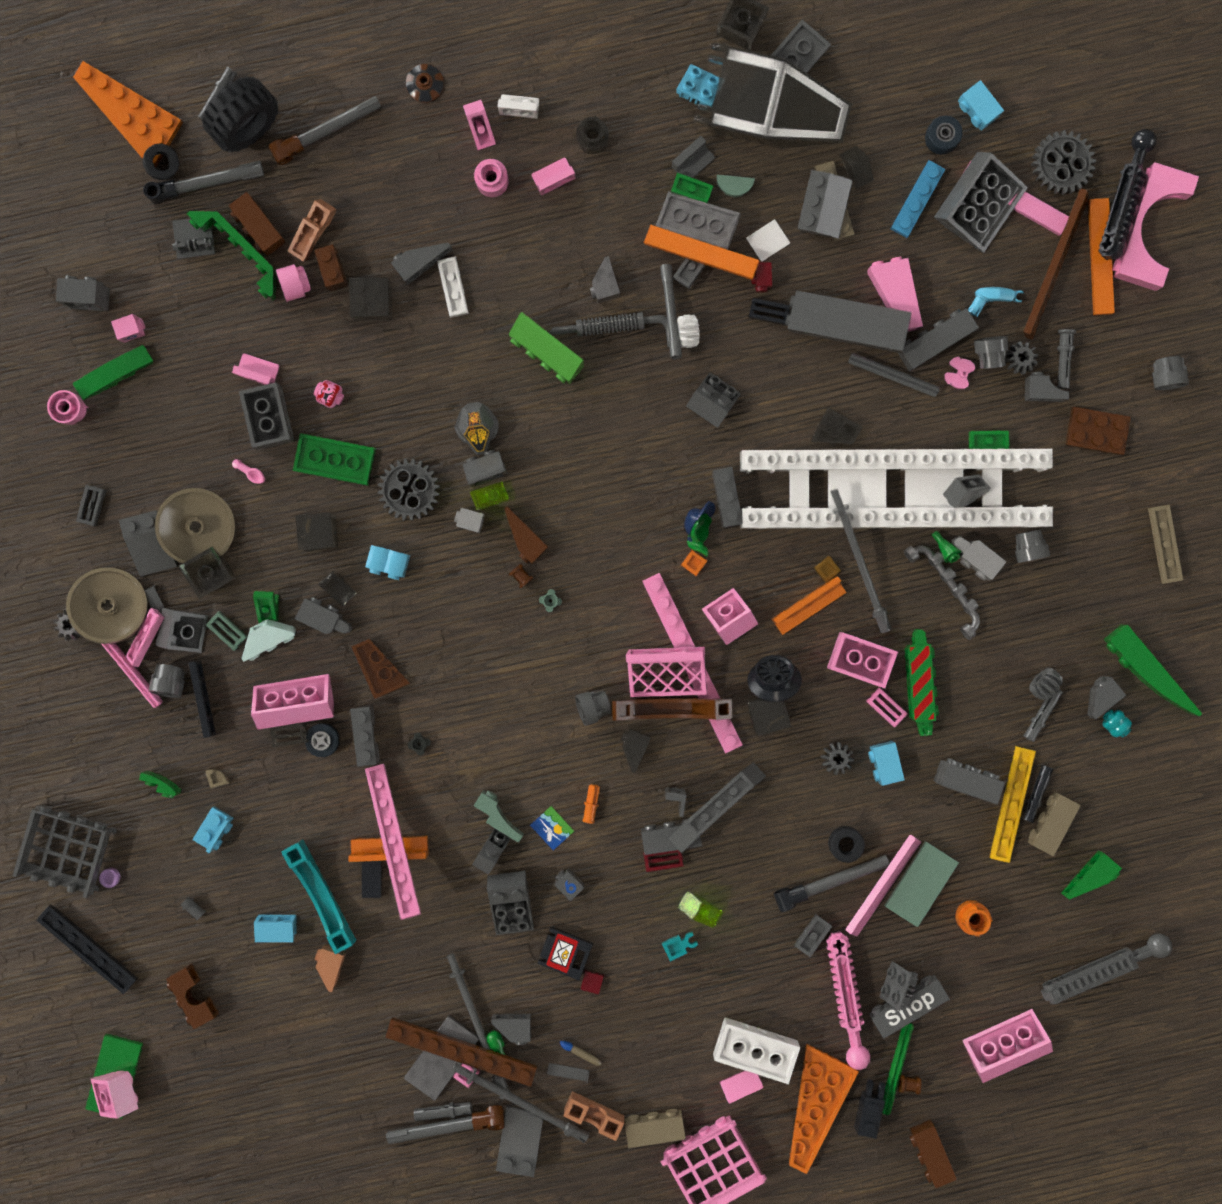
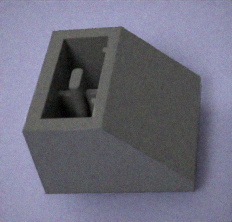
(713, 399)

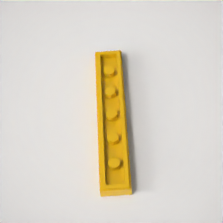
(1012, 804)

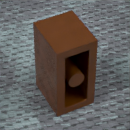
(331, 268)

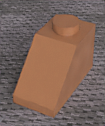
(329, 965)

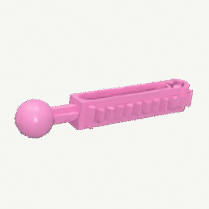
(857, 1055)

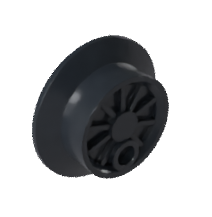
(774, 679)

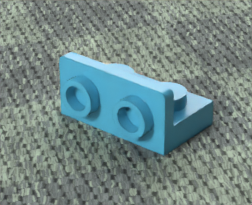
(213, 828)

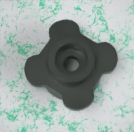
(418, 738)

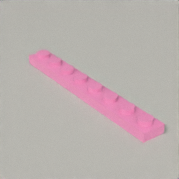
(392, 842)

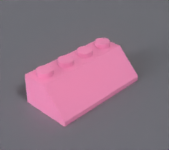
(292, 701)
(1008, 1045)

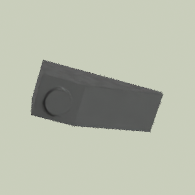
(417, 261)

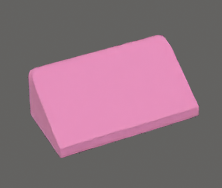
(741, 1085)

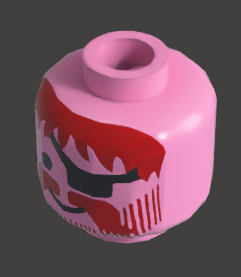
(328, 394)

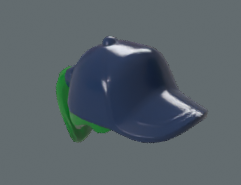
(697, 527)

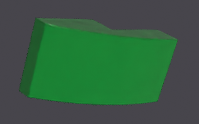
(164, 786)

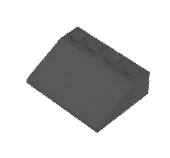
(980, 201)

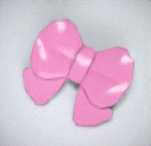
(959, 379)

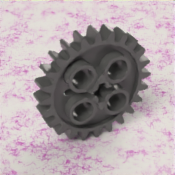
(1078, 153)
(392, 482)

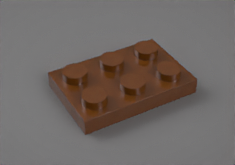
(1098, 431)

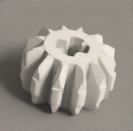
(688, 331)

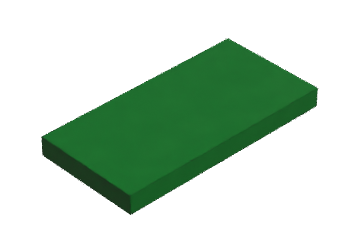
(334, 459)
(115, 1056)

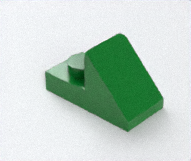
(266, 605)

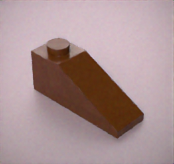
(526, 540)

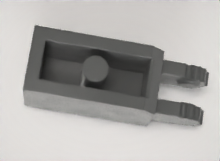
(321, 617)

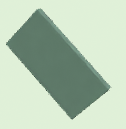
(921, 884)

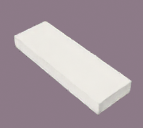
(452, 287)

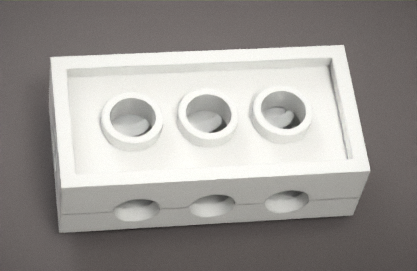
(760, 1062)

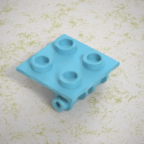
(698, 85)

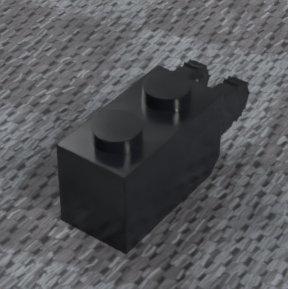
(870, 1110)

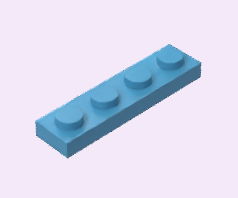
(917, 199)

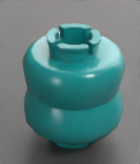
(1116, 723)

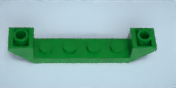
(206, 219)

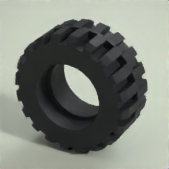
(240, 114)

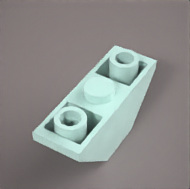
(266, 637)

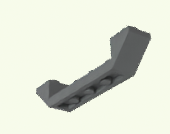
(716, 807)

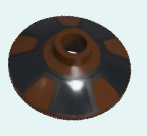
(428, 91)

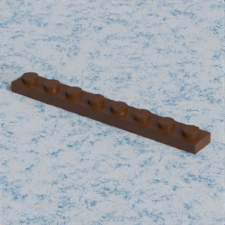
(461, 1051)

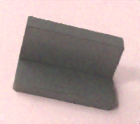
(693, 159)
(677, 795)

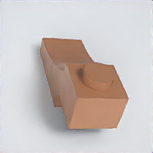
(311, 229)

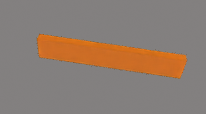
(701, 252)
(1100, 268)

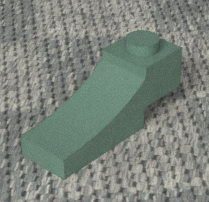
(488, 804)

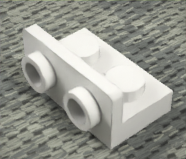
(518, 106)

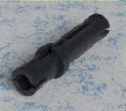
(1036, 797)

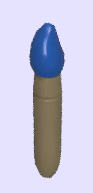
(581, 1053)

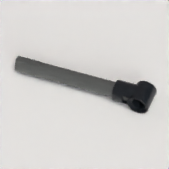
(172, 188)
(788, 898)

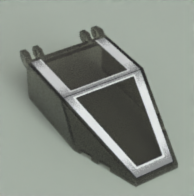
(773, 102)

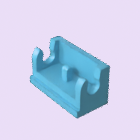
(275, 928)

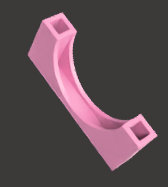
(1135, 263)

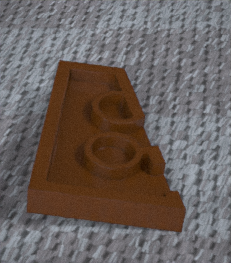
(377, 669)

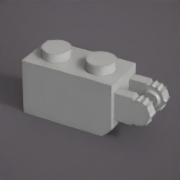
(979, 557)

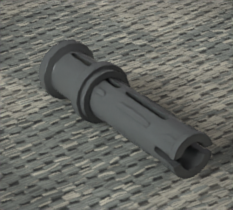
(1065, 348)

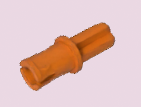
(591, 804)

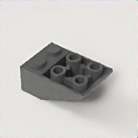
(510, 902)

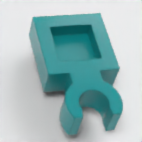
(676, 947)

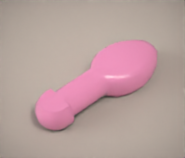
(253, 474)

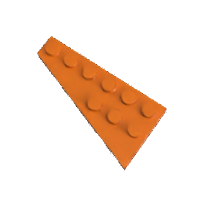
(133, 115)
(821, 1095)

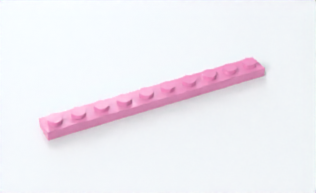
(680, 638)

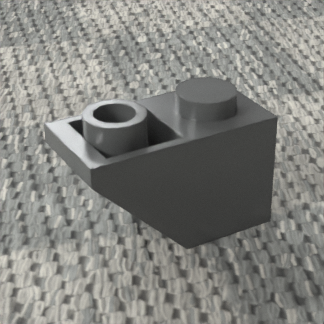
(491, 851)

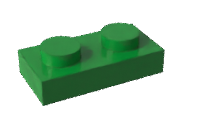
(691, 188)
(989, 440)

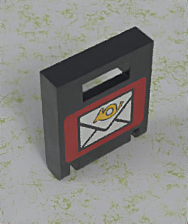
(561, 953)

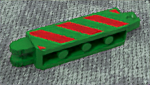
(920, 682)

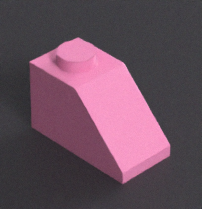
(479, 124)

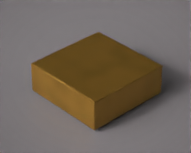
(827, 569)

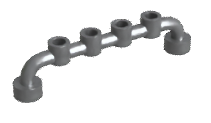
(957, 590)

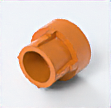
(982, 922)

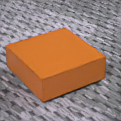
(694, 562)

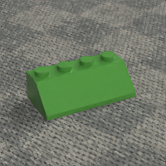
(546, 349)

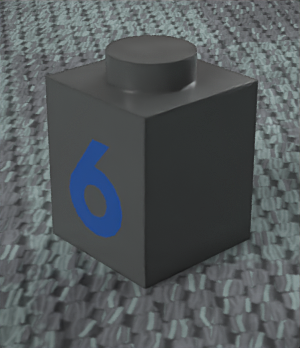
(569, 884)

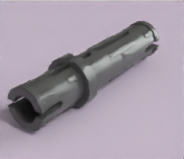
(227, 77)
(1041, 717)
(451, 1110)

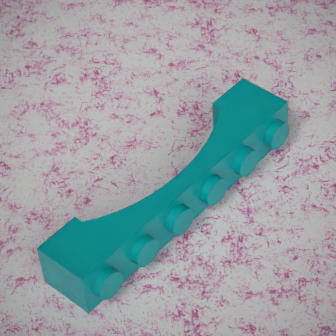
(335, 925)

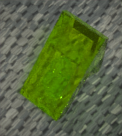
(489, 496)

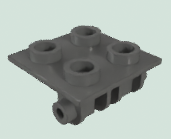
(190, 241)
(896, 986)

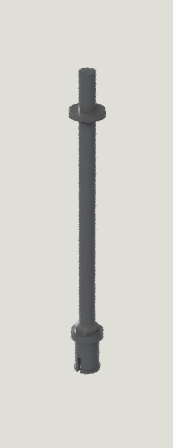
(878, 612)
(457, 974)
(569, 1128)

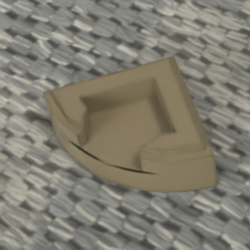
(216, 778)

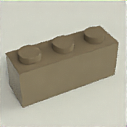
(1053, 823)
(654, 1128)

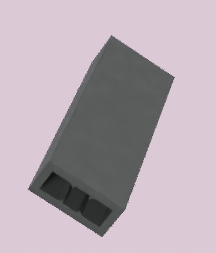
(848, 321)

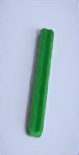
(896, 1067)

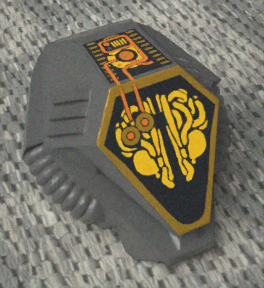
(476, 426)

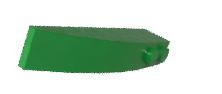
(1146, 668)

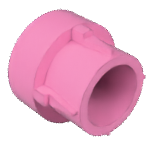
(57, 403)

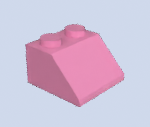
(730, 616)
(115, 1094)

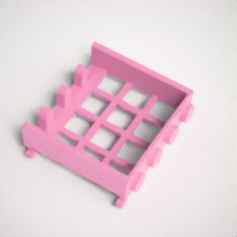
(704, 1135)

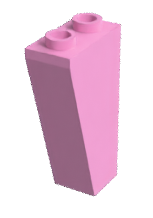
(896, 287)

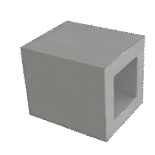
(469, 520)

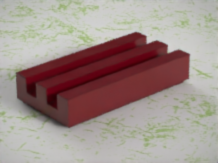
(661, 859)

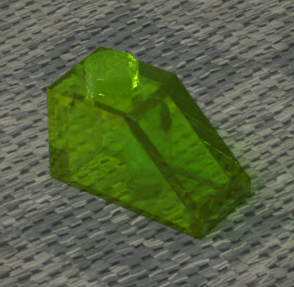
(700, 909)

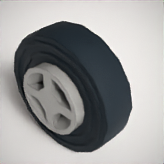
(317, 744)

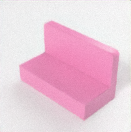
(553, 176)
(256, 369)

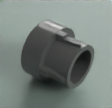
(991, 351)
(1170, 373)
(1031, 546)
(167, 681)
(592, 706)

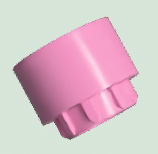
(487, 168)
(293, 282)

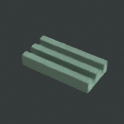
(238, 641)

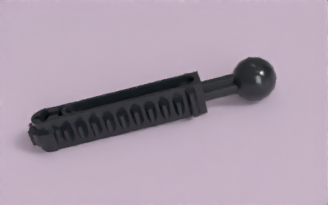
(1126, 196)

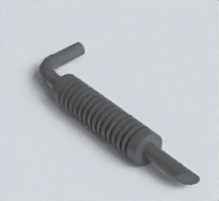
(611, 324)

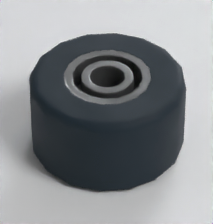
(942, 142)

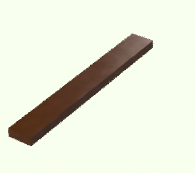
(1056, 264)

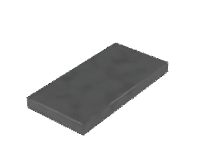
(698, 220)
(433, 1072)

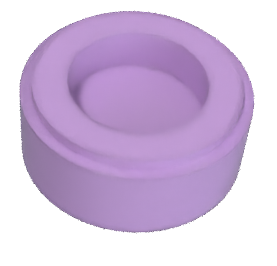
(109, 877)

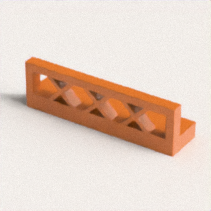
(809, 605)
(372, 849)

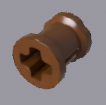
(521, 576)
(910, 1084)

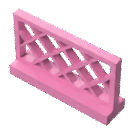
(669, 656)

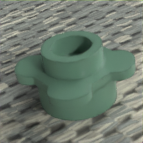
(545, 600)

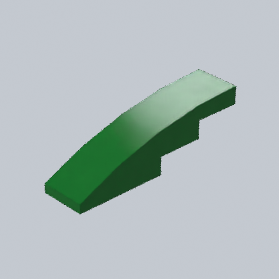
(112, 372)

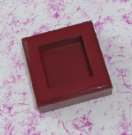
(592, 982)

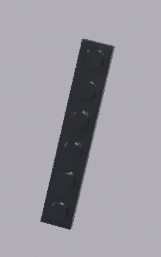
(87, 949)

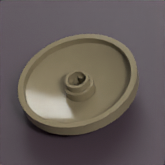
(193, 523)
(106, 605)

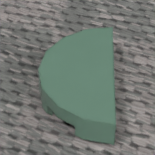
(734, 185)

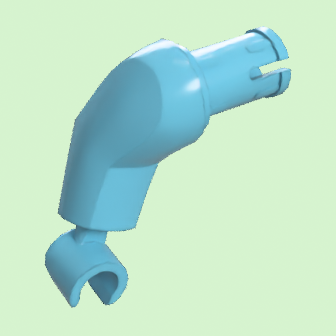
(991, 294)

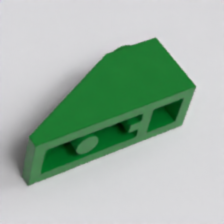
(1096, 873)

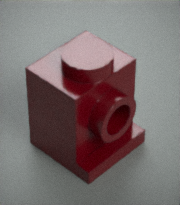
(763, 277)

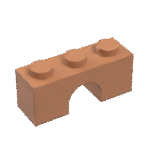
(605, 1119)

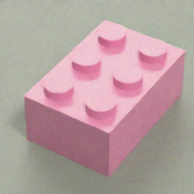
(862, 659)

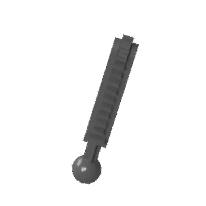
(1104, 969)

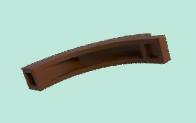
(672, 708)

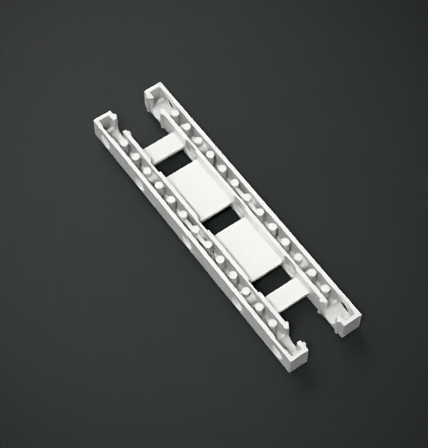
(862, 485)

